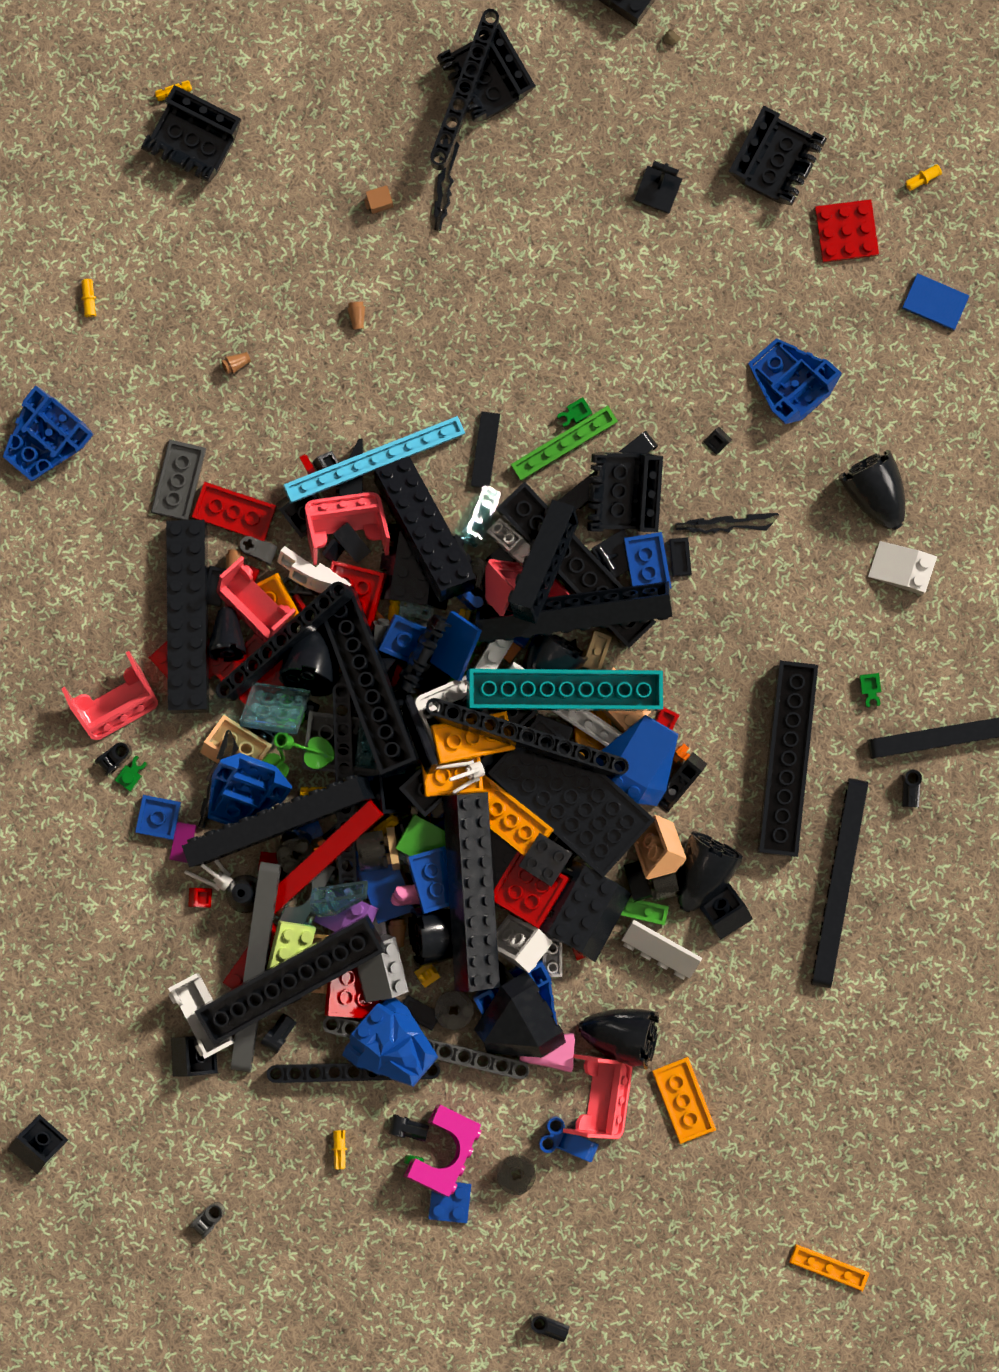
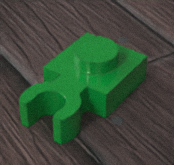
(577, 410)
(870, 685)
(129, 776)

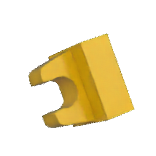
(427, 975)

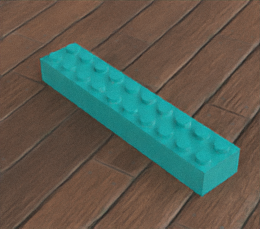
(565, 689)

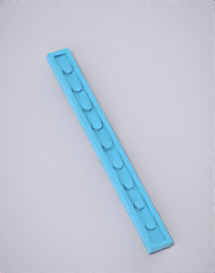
(373, 459)

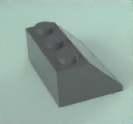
(384, 974)

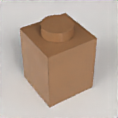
(378, 199)

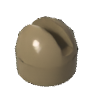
(671, 37)

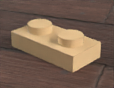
(596, 650)
(392, 857)

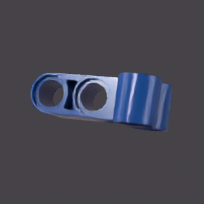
(570, 1143)

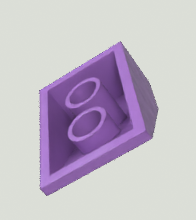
(348, 916)

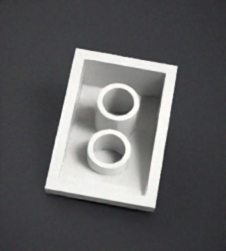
(902, 567)
(521, 943)

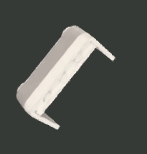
(449, 692)
(189, 996)

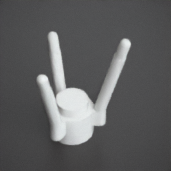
(473, 771)
(221, 880)

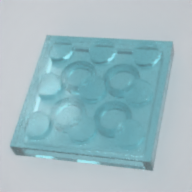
(275, 708)

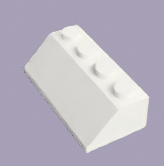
(661, 949)

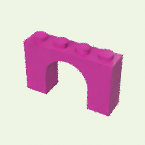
(464, 1133)

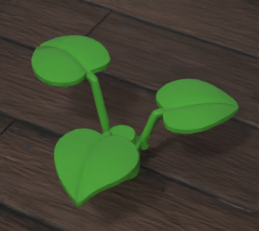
(317, 754)

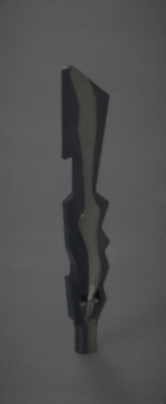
(443, 188)
(726, 523)
(228, 748)

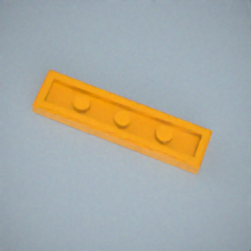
(829, 1267)

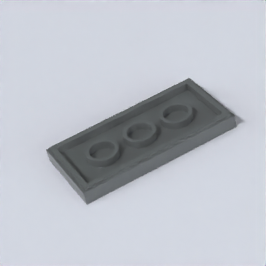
(178, 480)

